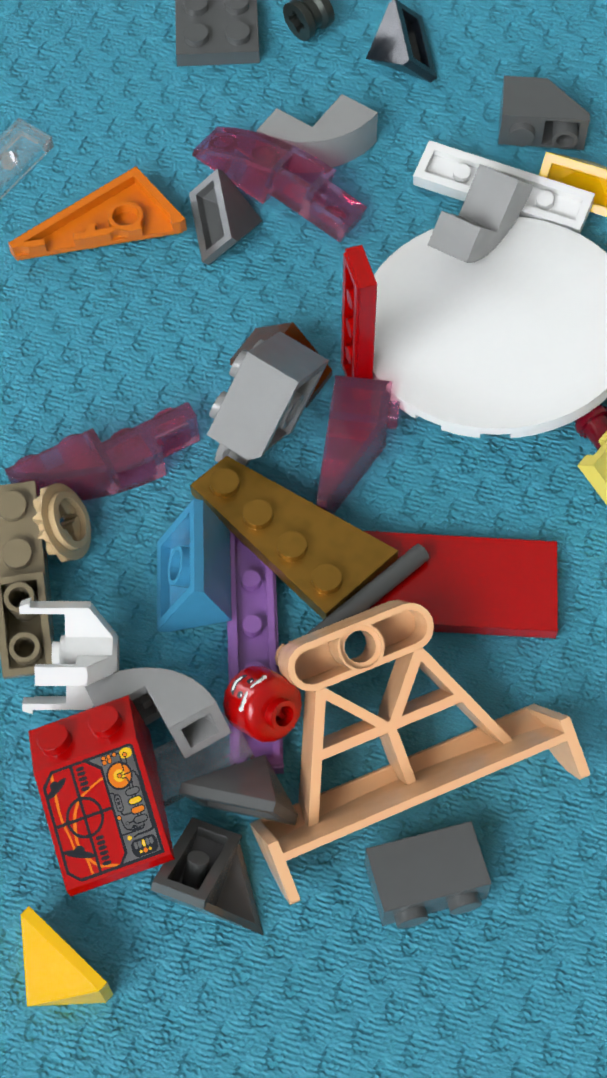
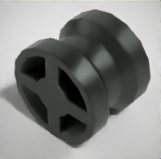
(308, 15)

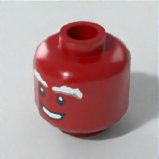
(262, 703)

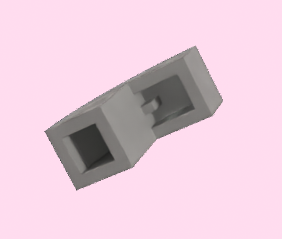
(336, 138)
(484, 218)
(164, 693)

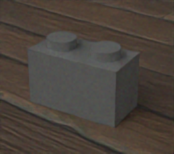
(427, 875)

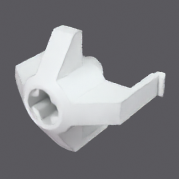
(80, 657)

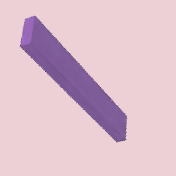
(253, 629)

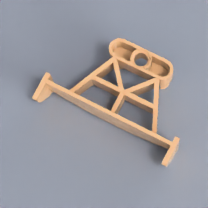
(391, 633)

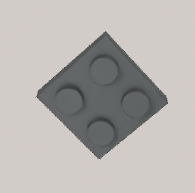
(216, 32)

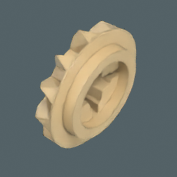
(74, 536)

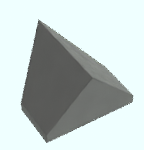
(210, 876)

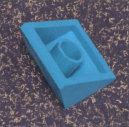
(194, 571)

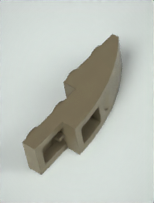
(23, 574)

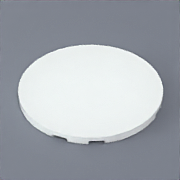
(497, 339)

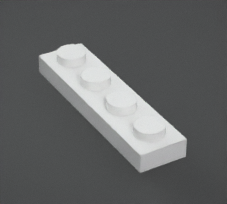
(453, 170)

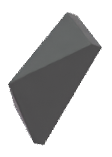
(220, 215)
(243, 789)

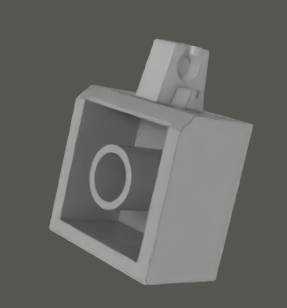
(264, 398)

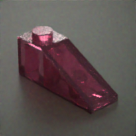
(355, 435)

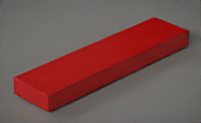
(358, 314)

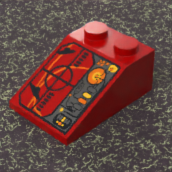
(101, 795)

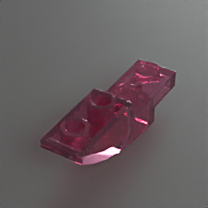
(277, 169)
(112, 466)

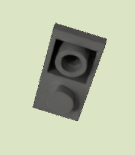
(540, 115)

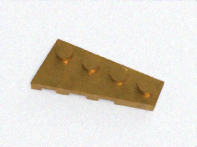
(299, 541)

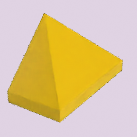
(579, 174)
(55, 970)

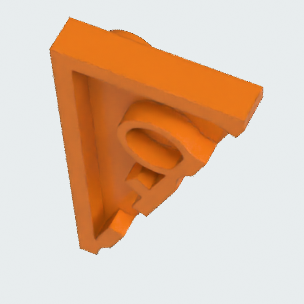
(113, 214)

